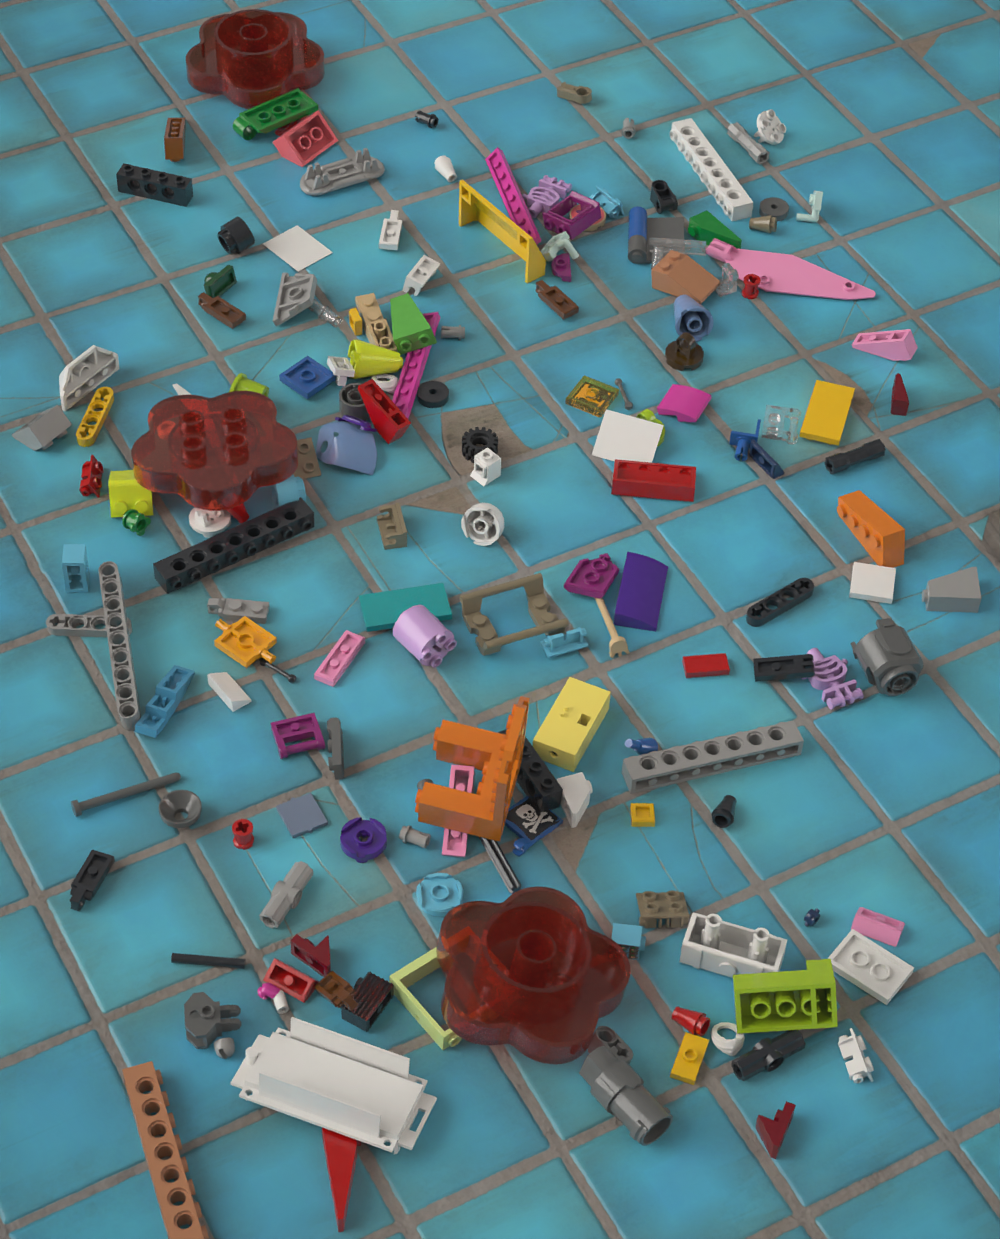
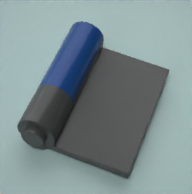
(642, 228)

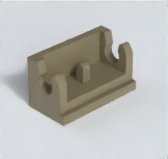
(392, 527)

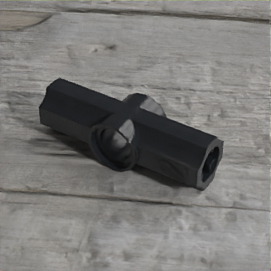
(768, 1054)

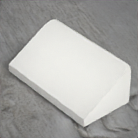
(228, 690)

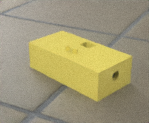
(571, 724)

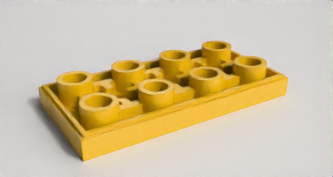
(827, 412)

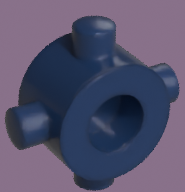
(812, 917)

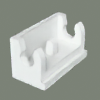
(420, 274)

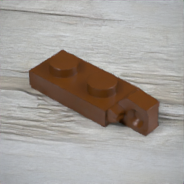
(556, 300)
(221, 310)
(336, 991)

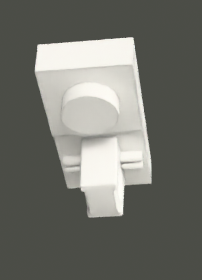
(341, 368)

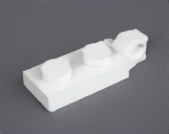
(391, 232)

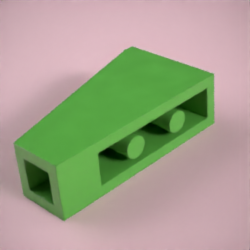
(409, 325)

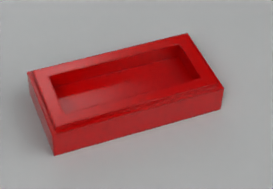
(705, 665)

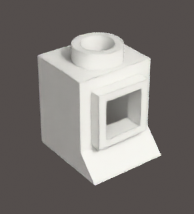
(486, 467)

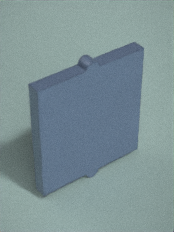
(301, 815)

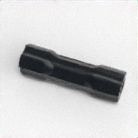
(868, 451)

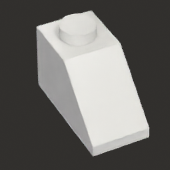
(575, 796)

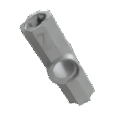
(286, 894)

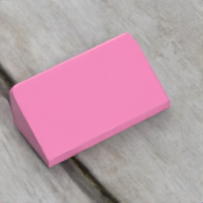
(878, 926)

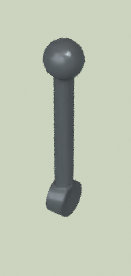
(628, 405)

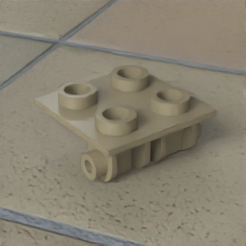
(307, 460)
(662, 905)

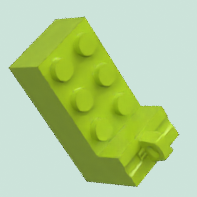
(786, 999)

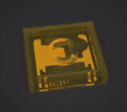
(592, 396)

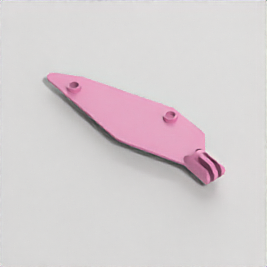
(787, 273)

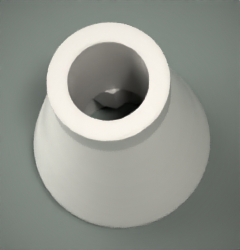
(445, 168)

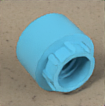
(288, 491)

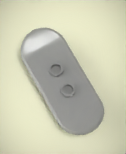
(341, 173)

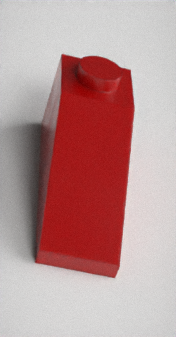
(383, 412)

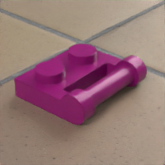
(297, 729)

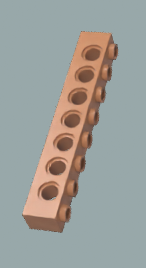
(146, 1078)

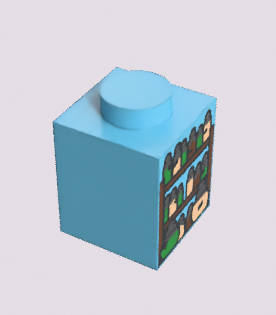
(629, 939)

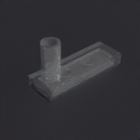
(663, 245)

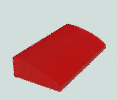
(654, 480)

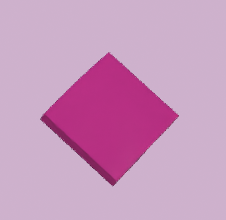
(684, 402)

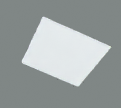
(297, 248)
(626, 438)

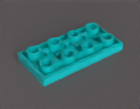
(383, 608)

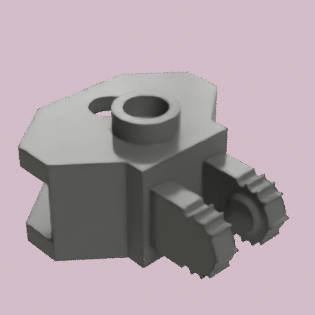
(204, 1019)

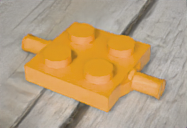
(245, 641)

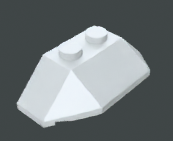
(86, 374)

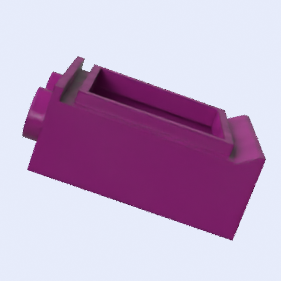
(557, 223)

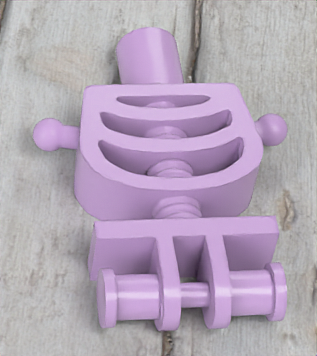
(546, 195)
(829, 680)

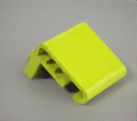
(128, 494)

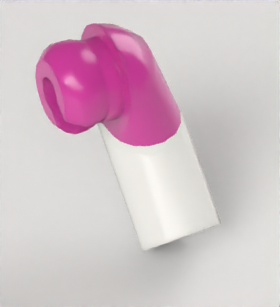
(269, 990)

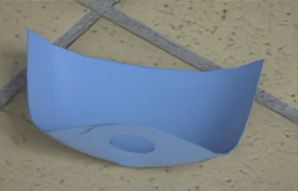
(350, 449)

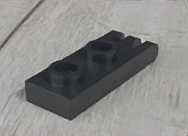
(783, 667)

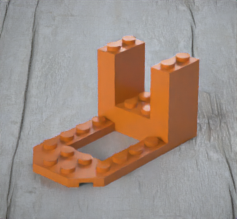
(497, 758)

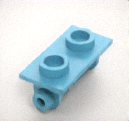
(612, 206)
(566, 643)

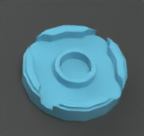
(439, 894)

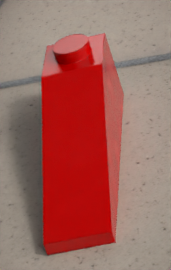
(341, 1163)

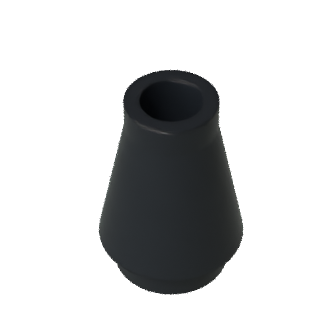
(724, 813)

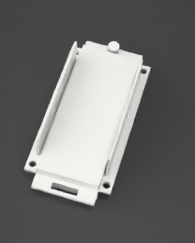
(336, 1084)

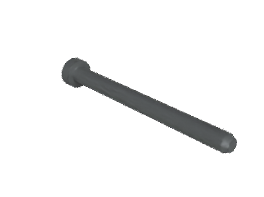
(77, 806)

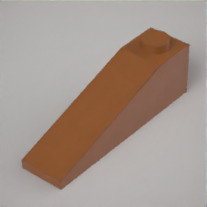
(175, 139)

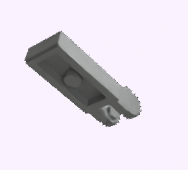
(335, 746)

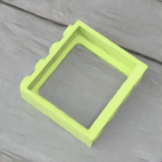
(408, 976)

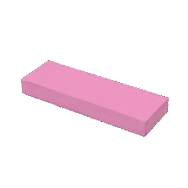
(339, 658)

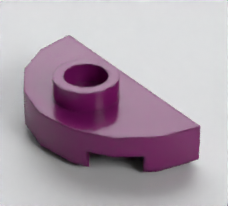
(561, 267)

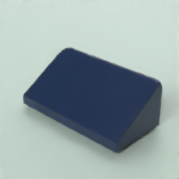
(764, 460)

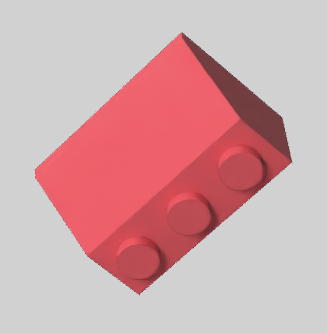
(306, 140)

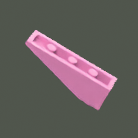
(462, 779)

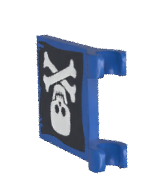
(529, 824)

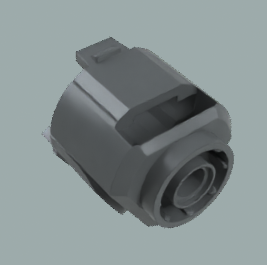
(889, 658)

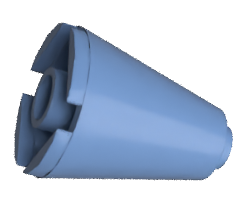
(692, 317)

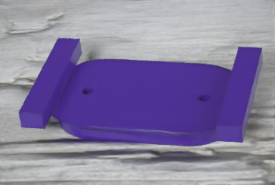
(366, 426)

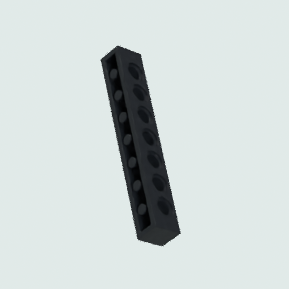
(233, 545)

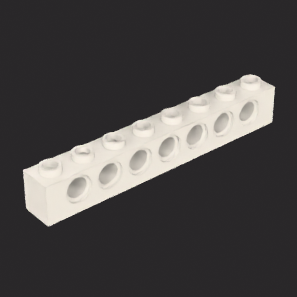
(711, 169)

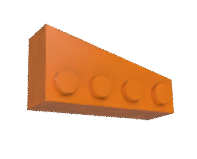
(873, 528)

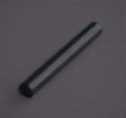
(208, 960)

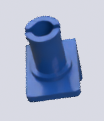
(743, 442)

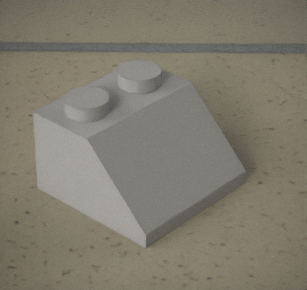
(43, 429)

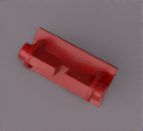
(92, 477)

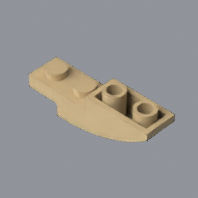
(373, 323)

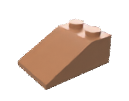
(681, 275)

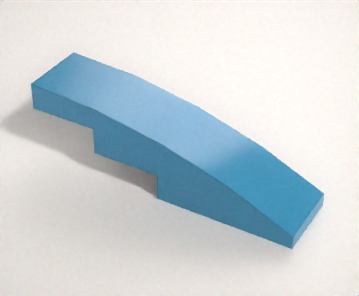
(165, 701)

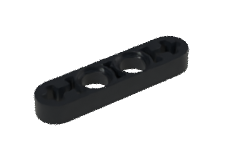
(777, 599)

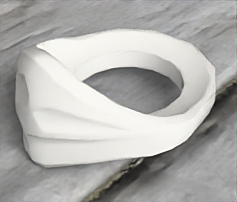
(388, 386)
(730, 1046)

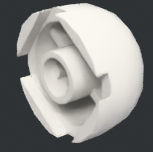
(483, 523)

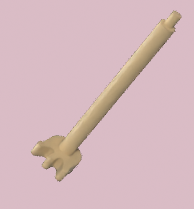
(617, 643)

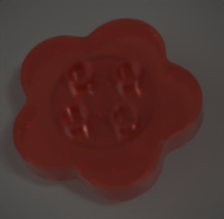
(254, 57)
(214, 449)
(529, 974)

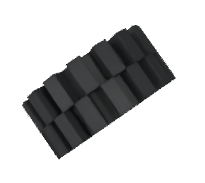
(475, 437)

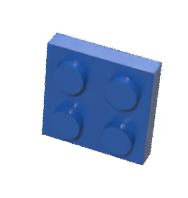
(307, 377)

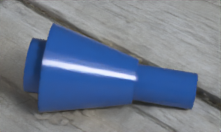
(642, 746)

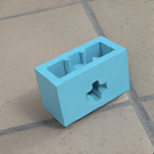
(75, 568)

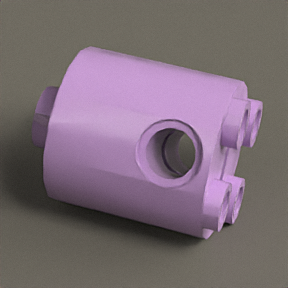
(423, 635)

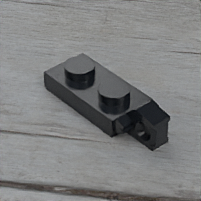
(90, 878)

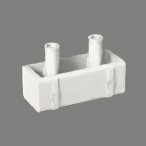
(730, 947)

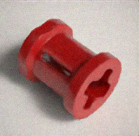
(751, 286)
(243, 834)

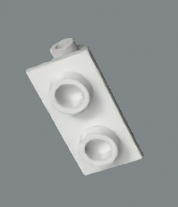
(860, 1065)

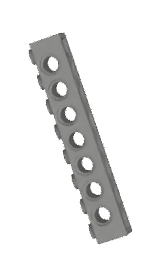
(712, 756)

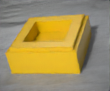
(355, 321)
(642, 815)

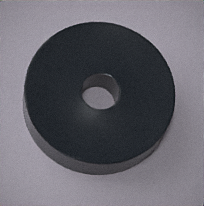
(433, 394)

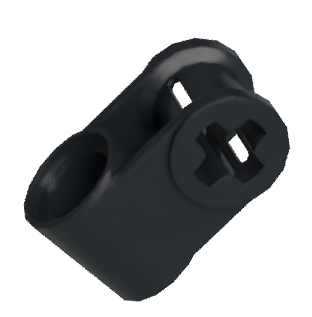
(662, 197)

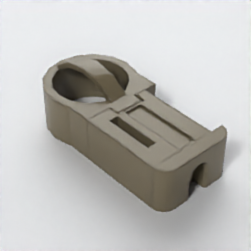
(577, 94)

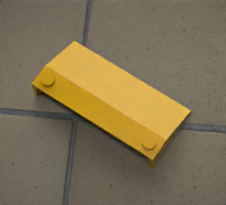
(477, 208)

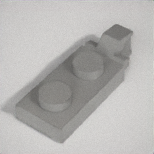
(235, 609)

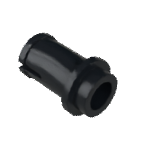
(430, 120)

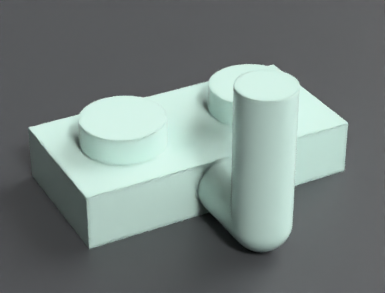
(815, 201)
(557, 243)

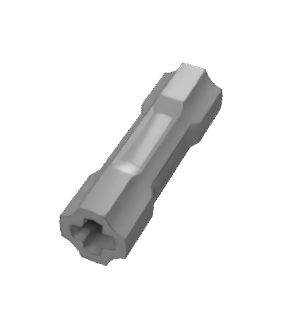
(741, 136)

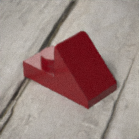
(315, 957)
(774, 1131)

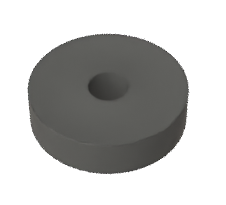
(774, 207)

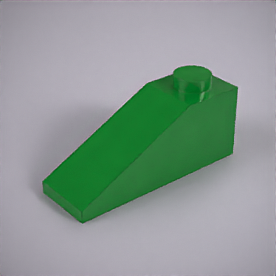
(707, 227)

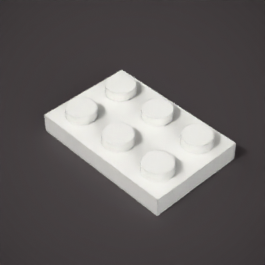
(870, 966)

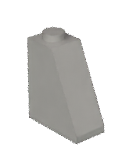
(954, 592)

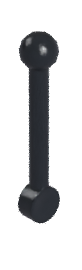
(291, 678)

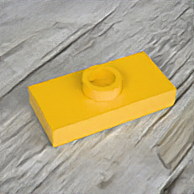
(689, 1058)

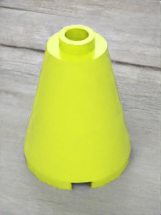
(372, 359)

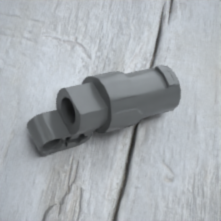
(622, 1089)

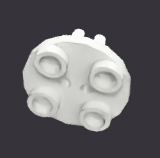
(770, 128)
(209, 522)

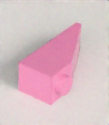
(891, 345)

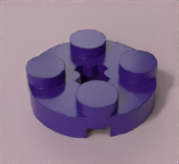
(368, 849)

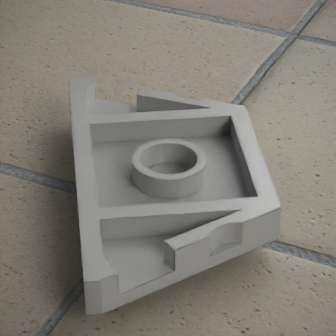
(294, 296)

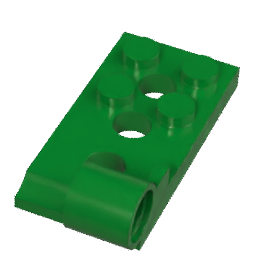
(276, 112)

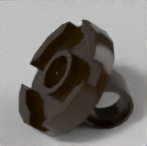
(684, 353)

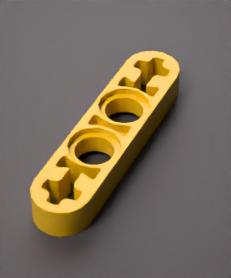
(91, 415)

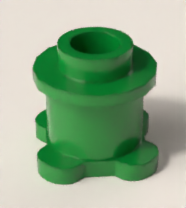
(135, 521)

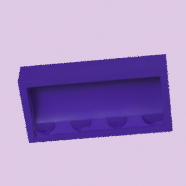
(640, 592)

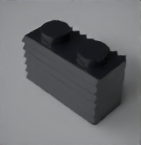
(372, 996)

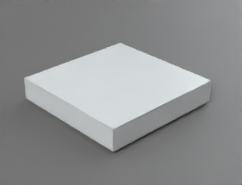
(872, 582)

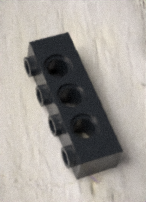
(154, 185)
(538, 780)

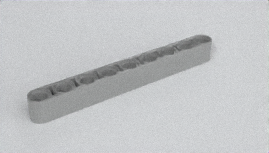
(119, 645)

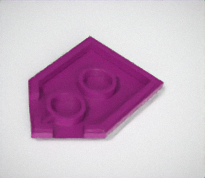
(592, 576)

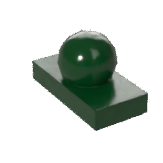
(218, 283)

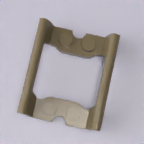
(538, 609)

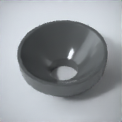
(177, 802)

